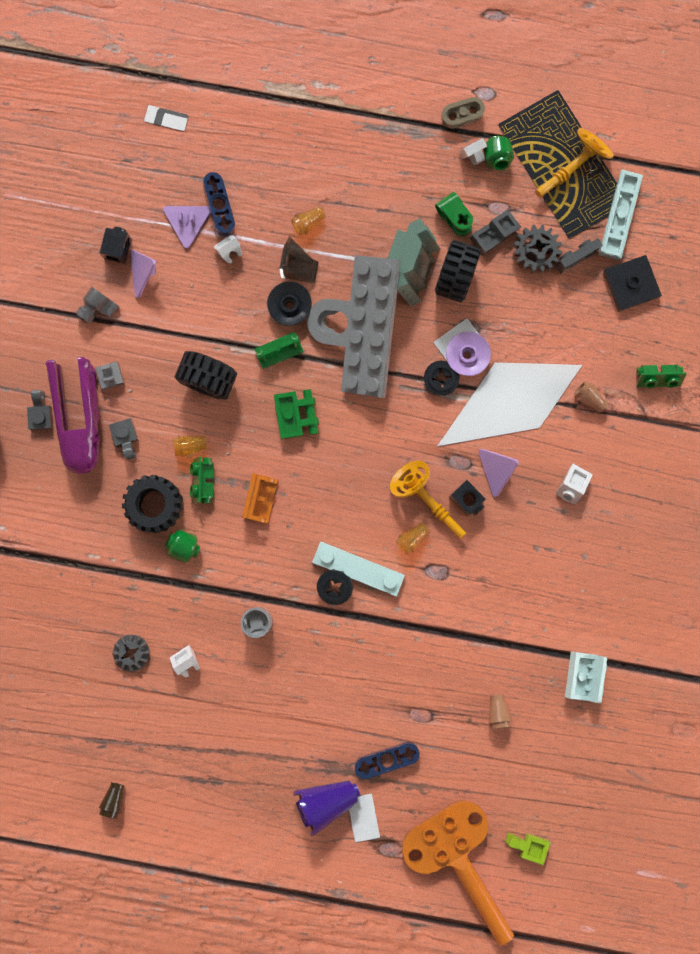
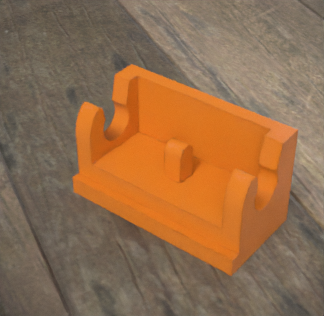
(260, 498)

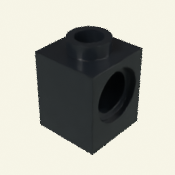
(115, 245)
(468, 488)

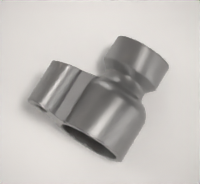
(96, 302)

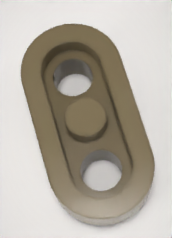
(461, 112)

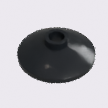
(286, 293)

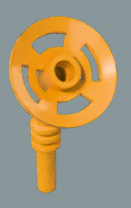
(592, 147)
(416, 486)

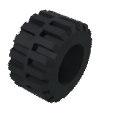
(457, 271)
(205, 375)
(134, 499)

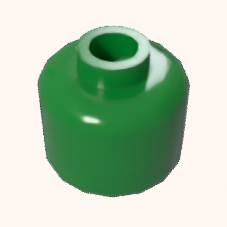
(498, 153)
(182, 546)

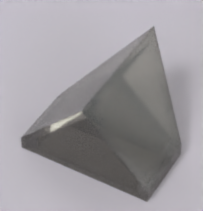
(297, 264)

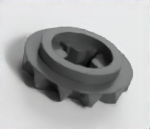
(141, 655)

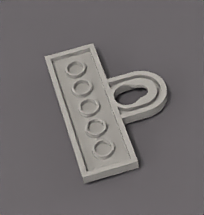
(369, 325)

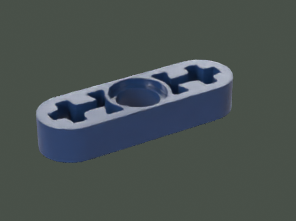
(222, 195)
(383, 769)

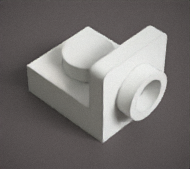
(574, 484)

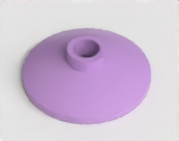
(471, 343)

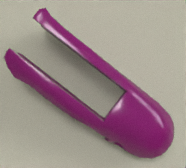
(77, 446)

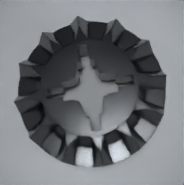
(434, 386)
(333, 596)

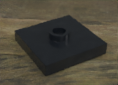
(632, 283)

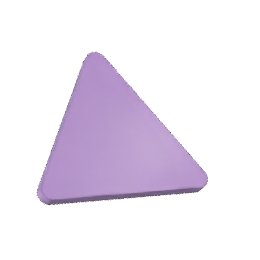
(187, 221)
(142, 269)
(497, 469)

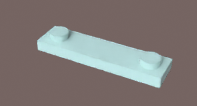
(620, 214)
(358, 568)

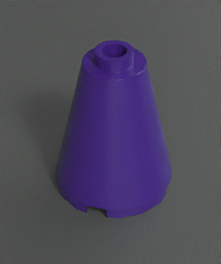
(325, 803)

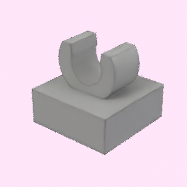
(110, 375)

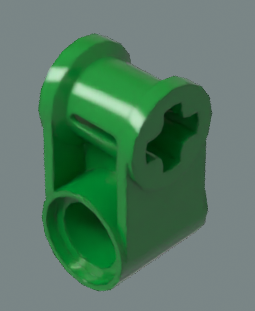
(452, 211)

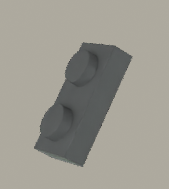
(585, 250)

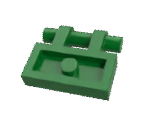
(289, 417)

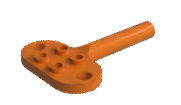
(446, 841)

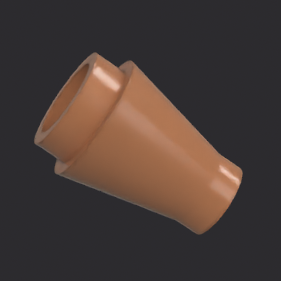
(589, 395)
(499, 712)

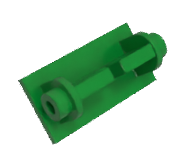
(279, 350)
(670, 376)
(200, 472)

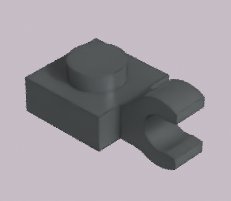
(40, 415)
(123, 435)

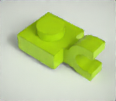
(532, 847)

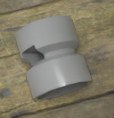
(256, 622)

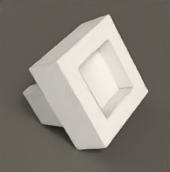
(474, 152)
(226, 246)
(183, 660)

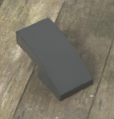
(495, 232)

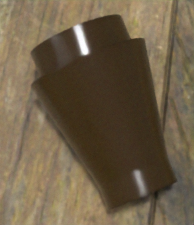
(112, 801)

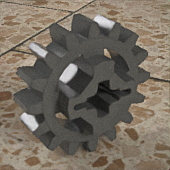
(538, 258)

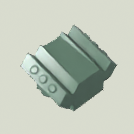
(415, 252)

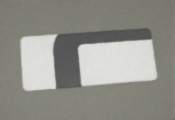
(166, 118)

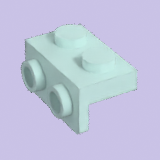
(586, 677)

